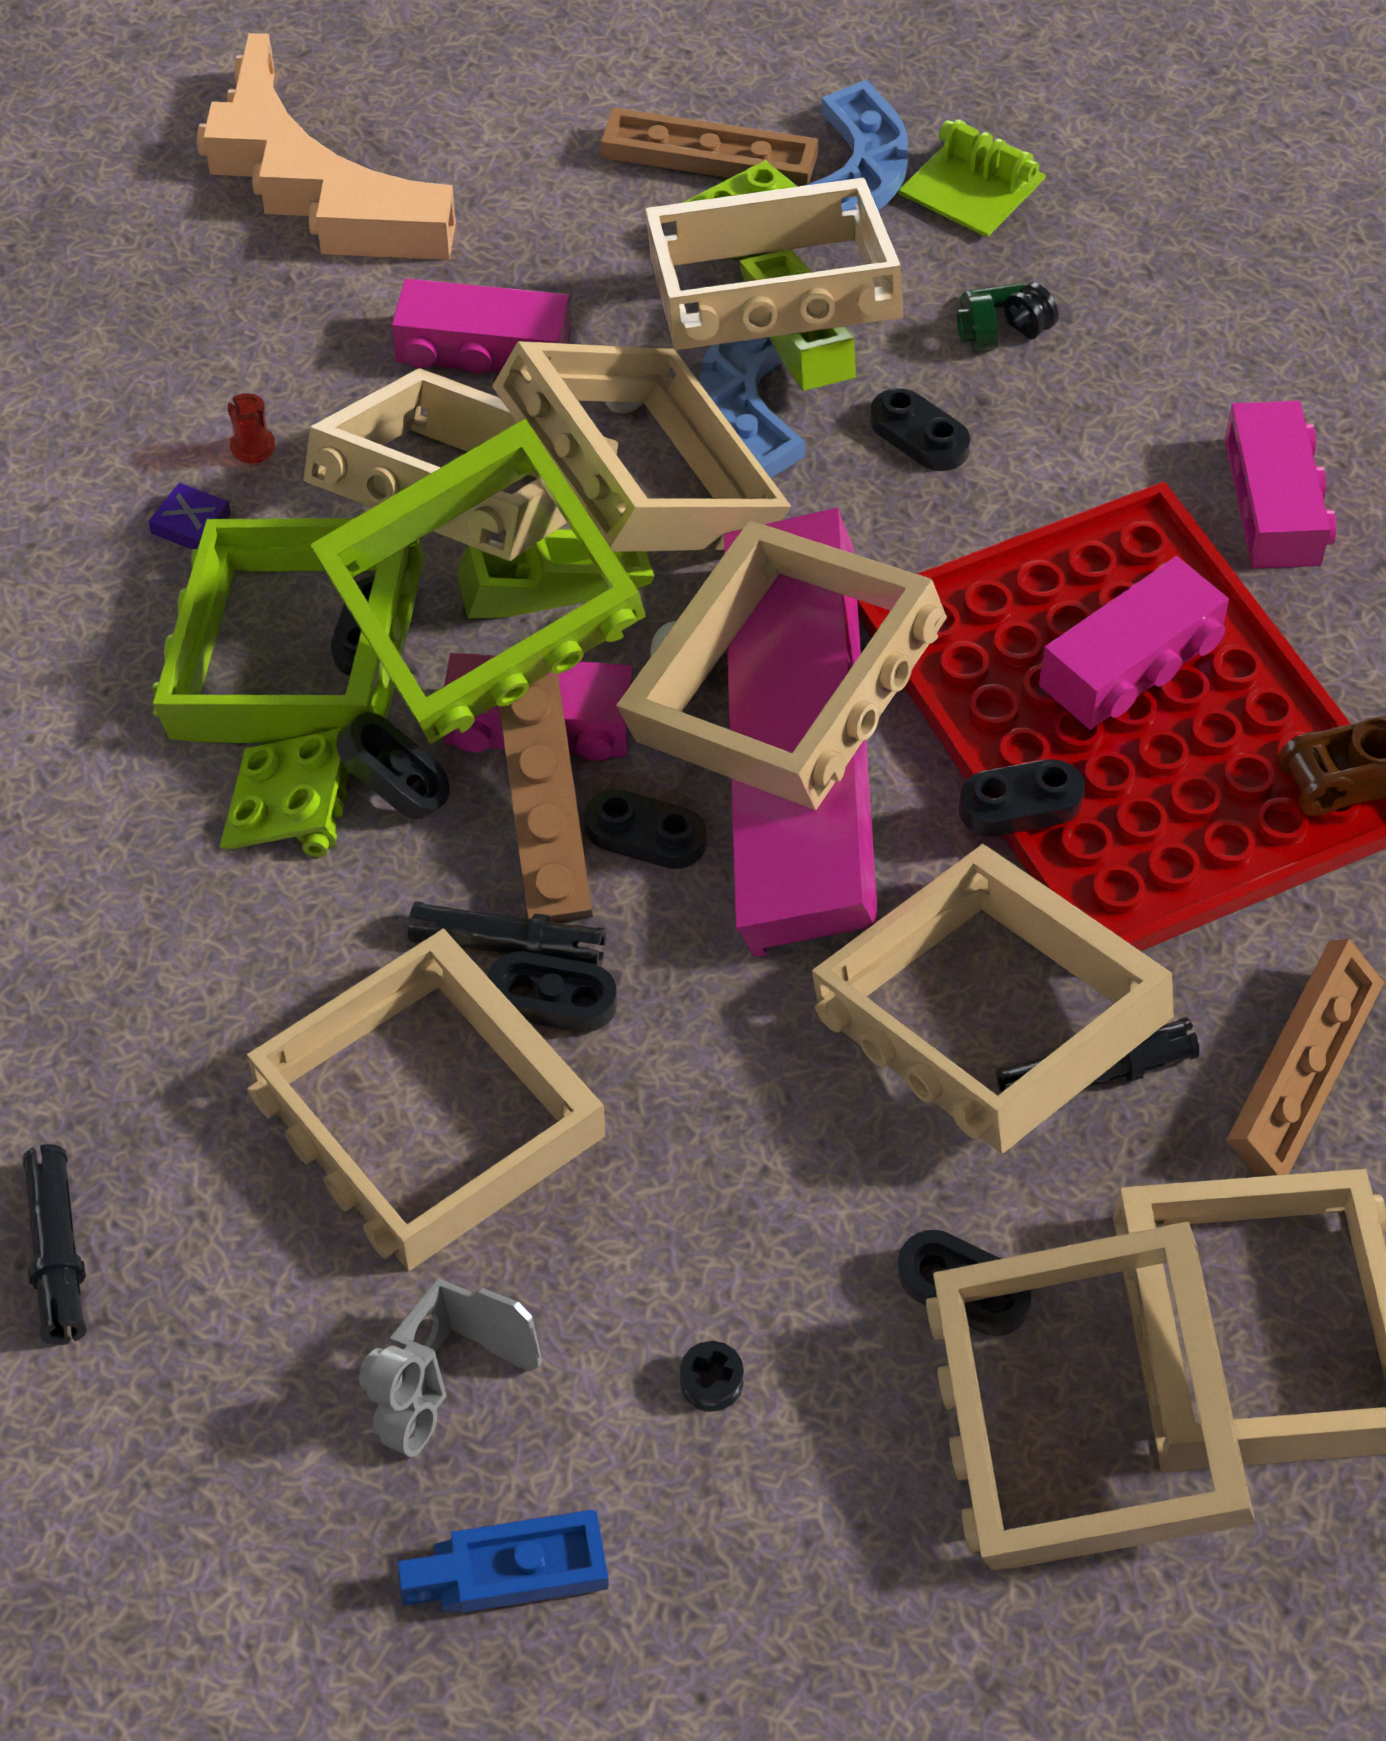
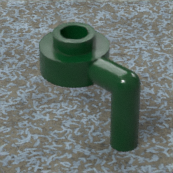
(977, 315)

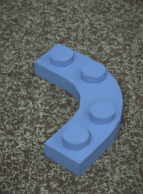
(875, 139)
(731, 380)

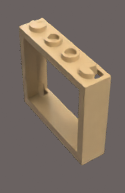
(769, 224)
(545, 388)
(351, 461)
(715, 616)
(1044, 920)
(346, 1018)
(1269, 1438)
(970, 1452)

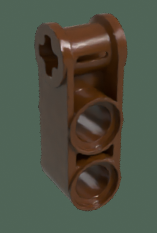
(1338, 765)

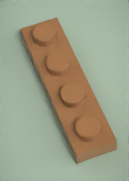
(704, 146)
(545, 804)
(1305, 1060)

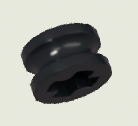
(1031, 310)
(721, 1394)

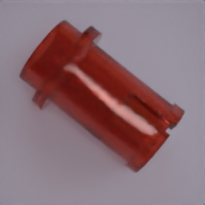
(250, 437)

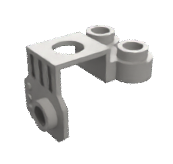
(407, 1374)

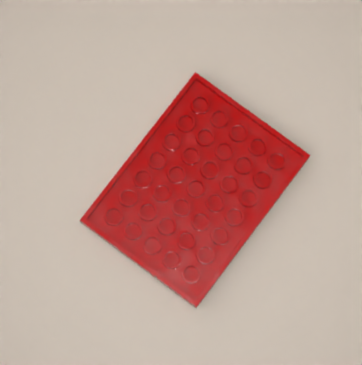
(1182, 787)

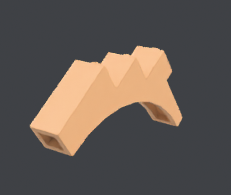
(346, 203)

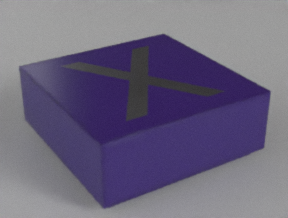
(185, 513)

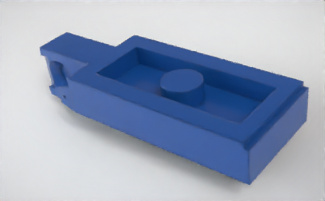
(509, 1564)

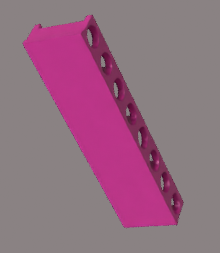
(797, 866)

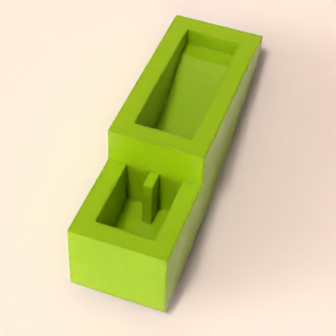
(811, 356)
(541, 578)

